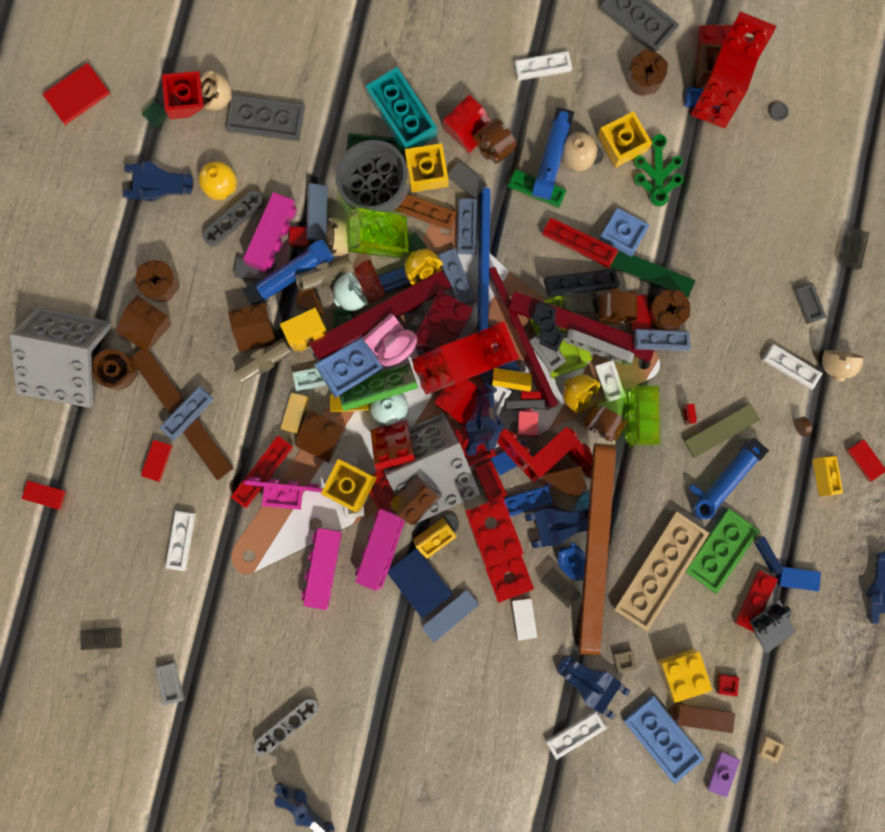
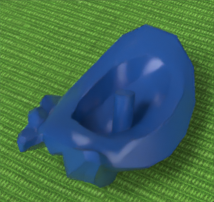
(572, 562)

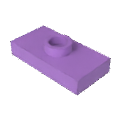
(723, 774)

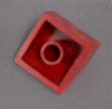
(182, 94)
(465, 122)
(458, 401)

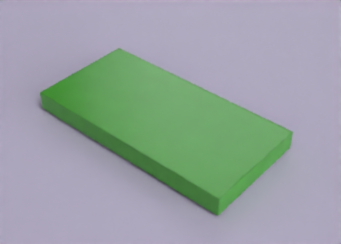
(380, 386)
(722, 550)

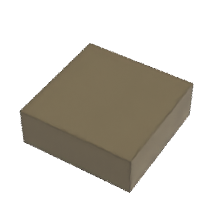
(624, 661)

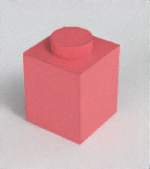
(527, 423)

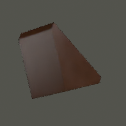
(308, 300)

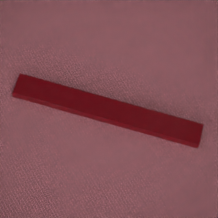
(564, 319)
(368, 320)
(521, 340)

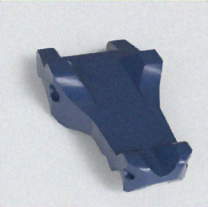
(154, 183)
(484, 423)
(557, 525)
(876, 591)
(594, 686)
(296, 803)

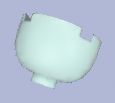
(348, 293)
(389, 410)

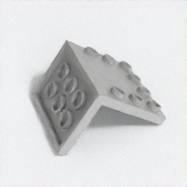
(55, 356)
(438, 462)

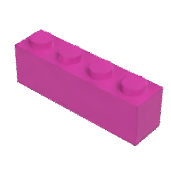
(270, 233)
(380, 549)
(322, 568)

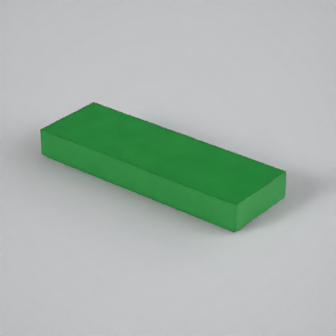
(525, 184)

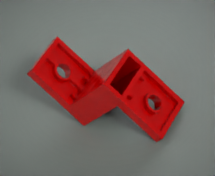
(733, 70)
(465, 358)
(535, 467)
(500, 549)

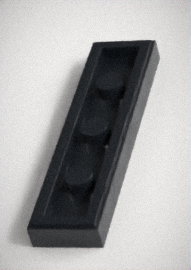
(581, 282)

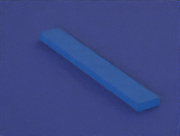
(483, 260)

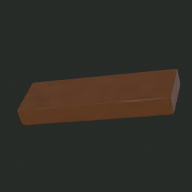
(705, 718)

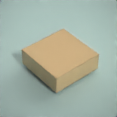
(770, 748)

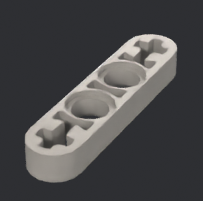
(598, 347)
(288, 728)

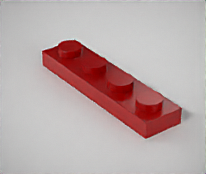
(580, 242)
(263, 469)

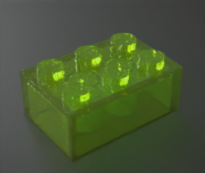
(377, 233)
(643, 416)

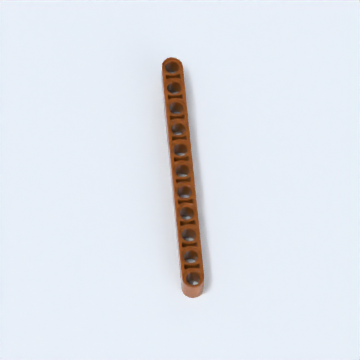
(596, 548)

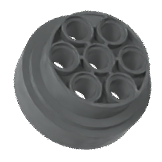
(378, 156)

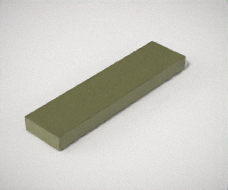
(722, 430)

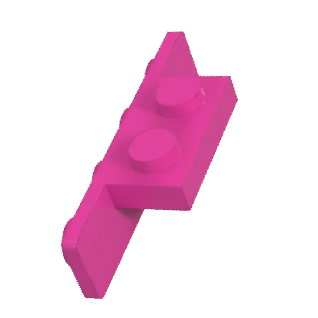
(282, 495)

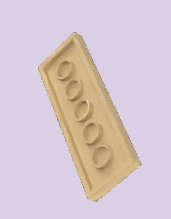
(661, 571)

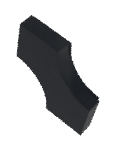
(545, 318)

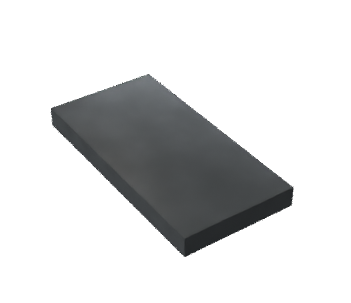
(641, 20)
(265, 117)

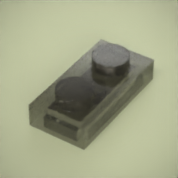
(854, 249)

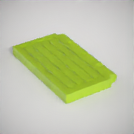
(575, 357)

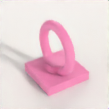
(390, 341)

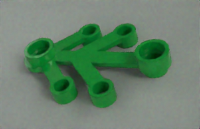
(658, 173)

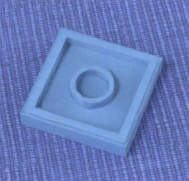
(624, 232)

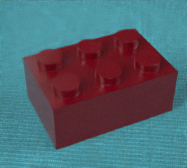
(442, 323)

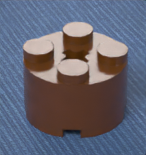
(646, 73)
(495, 141)
(147, 276)
(674, 301)
(617, 307)
(105, 374)
(604, 421)

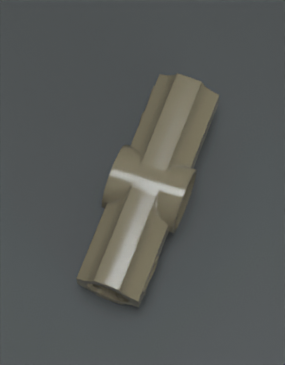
(323, 274)
(262, 360)

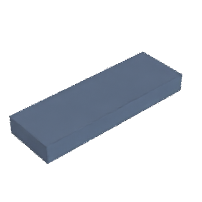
(316, 212)
(467, 226)
(456, 276)
(661, 340)
(186, 413)
(450, 615)

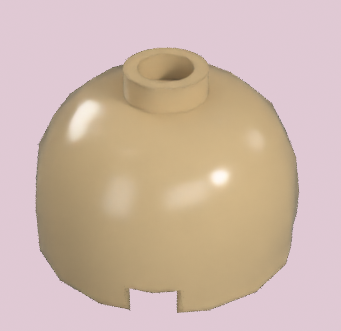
(215, 91)
(579, 151)
(337, 236)
(841, 364)

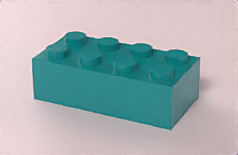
(401, 110)

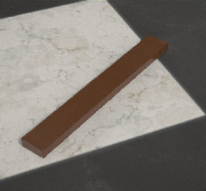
(172, 400)

